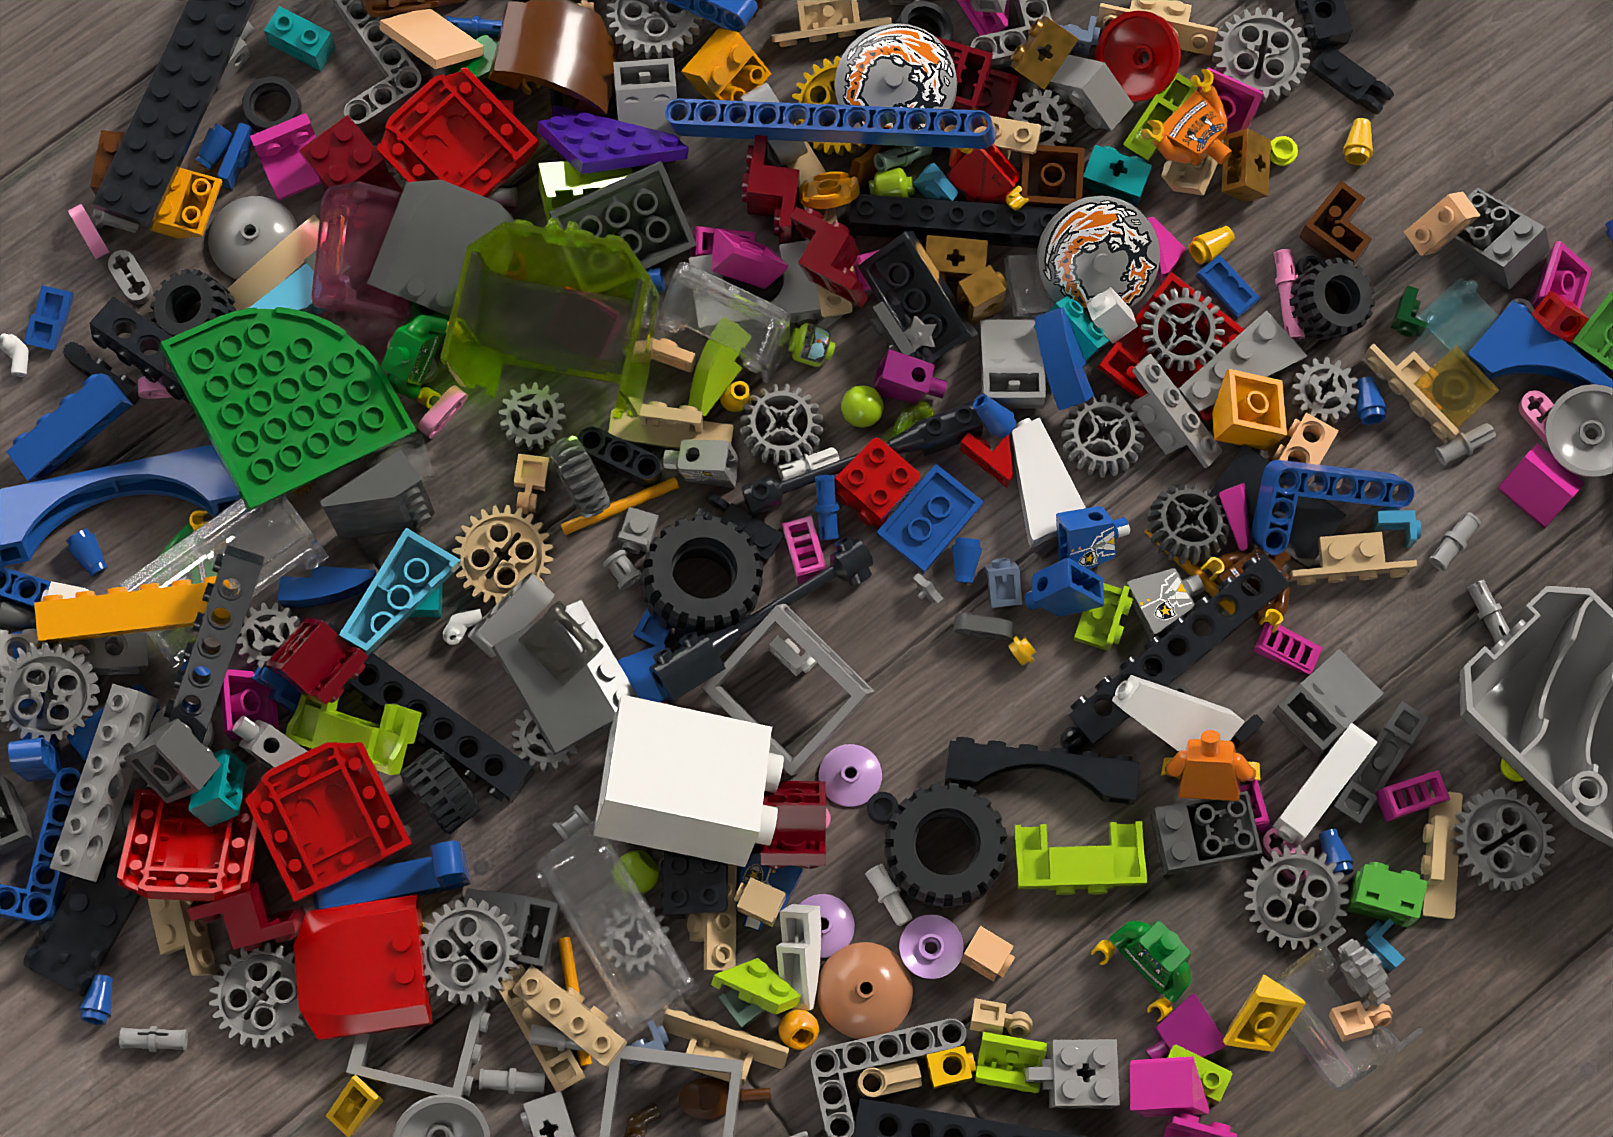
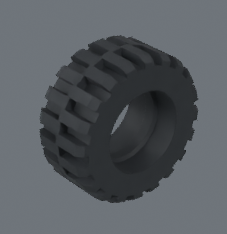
(703, 540)
(945, 803)

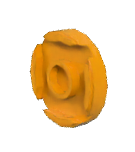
(829, 190)

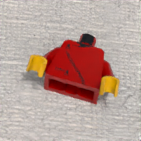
(985, 177)

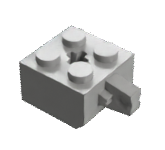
(1060, 1074)

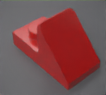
(995, 462)

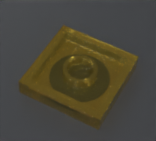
(1456, 386)

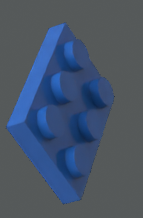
(929, 518)

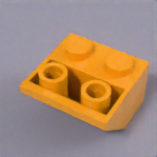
(725, 67)
(187, 205)

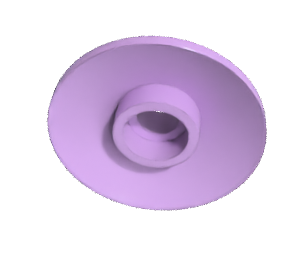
(849, 791)
(840, 923)
(931, 930)

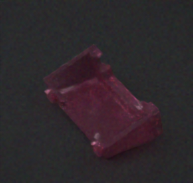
(348, 243)

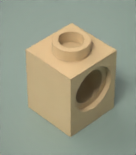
(759, 901)

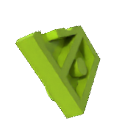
(759, 986)

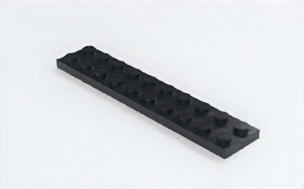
(172, 109)

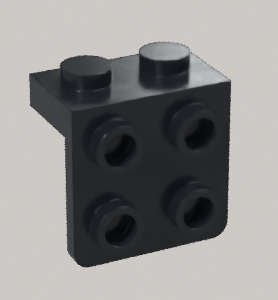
(693, 885)

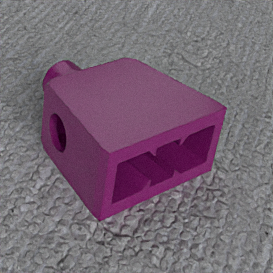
(907, 378)
(1188, 1028)

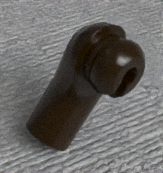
(638, 1121)

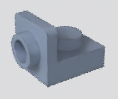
(1086, 38)
(1003, 583)
(658, 1043)

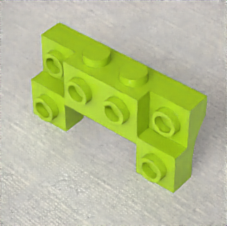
(385, 743)
(1080, 866)

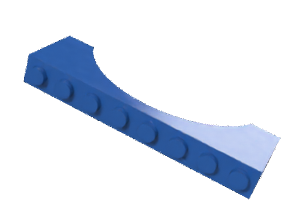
(1523, 345)
(38, 507)

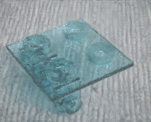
(1459, 316)

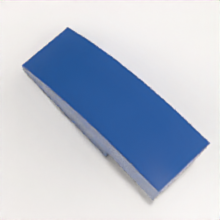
(1062, 359)
(324, 587)

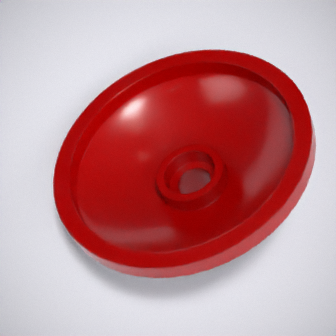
(1123, 49)

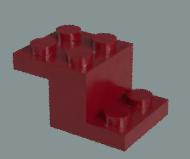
(977, 83)
(347, 156)
(770, 189)
(829, 256)
(317, 661)
(799, 827)
(250, 917)

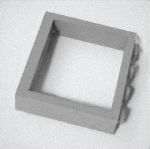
(822, 654)
(470, 1054)
(676, 1059)

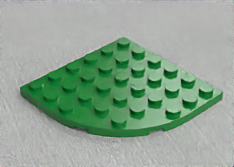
(284, 398)

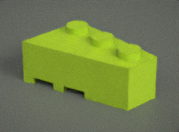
(563, 183)

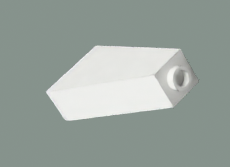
(1041, 481)
(1174, 714)
(1324, 784)

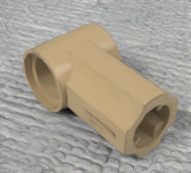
(892, 1079)

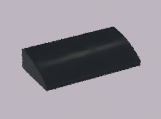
(912, 287)
(1312, 516)

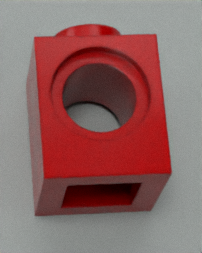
(1560, 316)

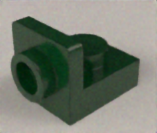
(1405, 315)

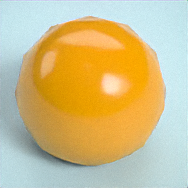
(798, 1029)

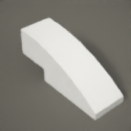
(800, 951)

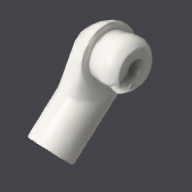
(17, 351)
(458, 625)

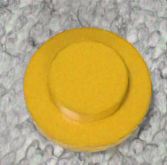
(1022, 650)

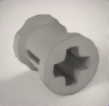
(613, 564)
(571, 823)

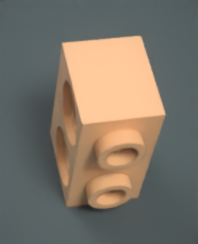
(1442, 223)
(1302, 449)
(988, 954)

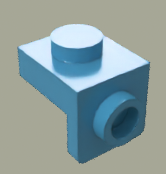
(935, 184)
(1395, 519)
(1376, 944)

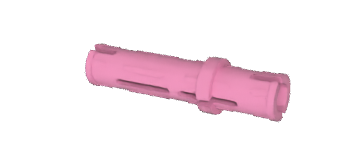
(1285, 280)

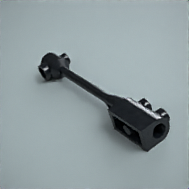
(928, 435)
(700, 655)

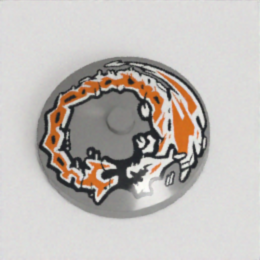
(896, 69)
(1098, 247)

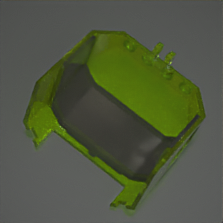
(553, 307)

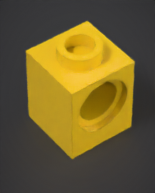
(937, 1074)

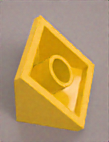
(1264, 1017)

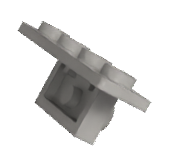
(1170, 416)

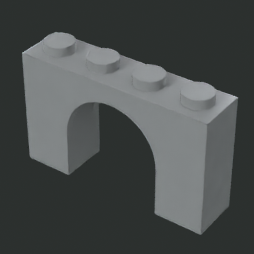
(798, 294)

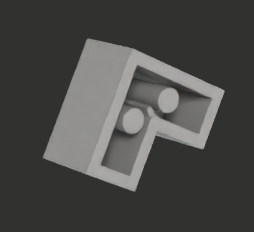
(1093, 89)

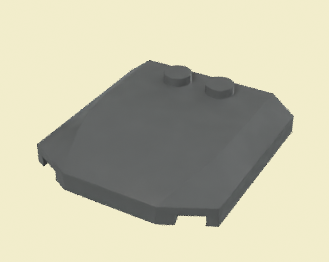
(429, 241)

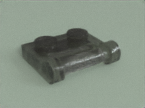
(553, 651)

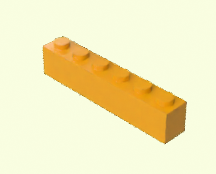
(122, 611)

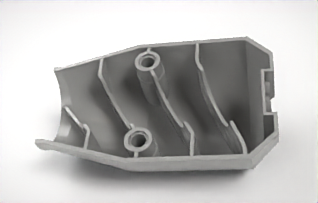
(1549, 703)

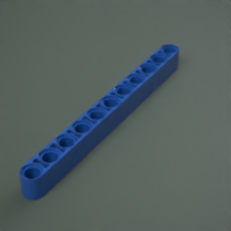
(840, 131)

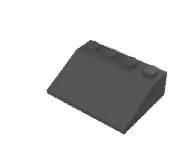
(639, 211)
(380, 501)
(580, 707)

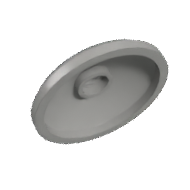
(227, 239)
(1566, 426)
(442, 1112)

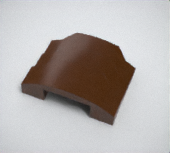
(557, 48)

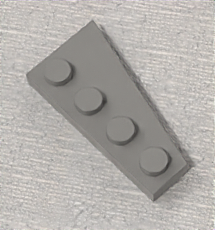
(1258, 350)

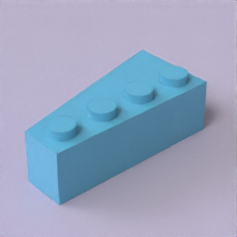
(401, 585)

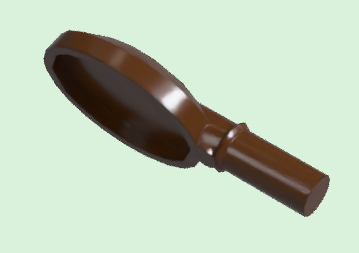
(708, 1097)

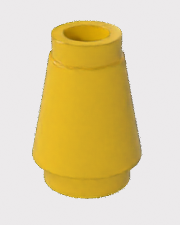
(1359, 146)
(1210, 244)
(733, 402)

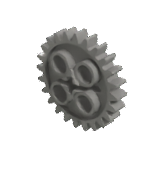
(652, 17)
(1288, 60)
(74, 695)
(1517, 864)
(1324, 905)
(489, 931)
(239, 979)

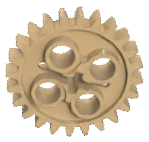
(479, 539)

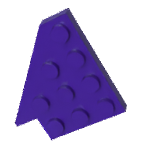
(604, 144)

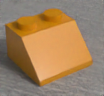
(1249, 411)

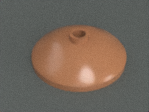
(850, 1009)

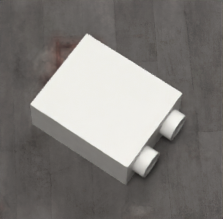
(687, 782)

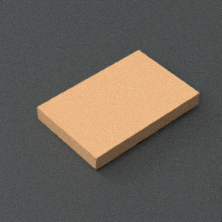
(431, 38)

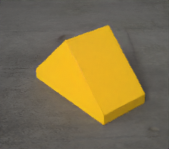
(354, 1106)

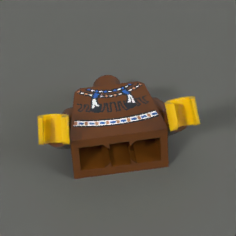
(1231, 564)

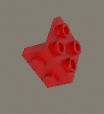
(875, 482)

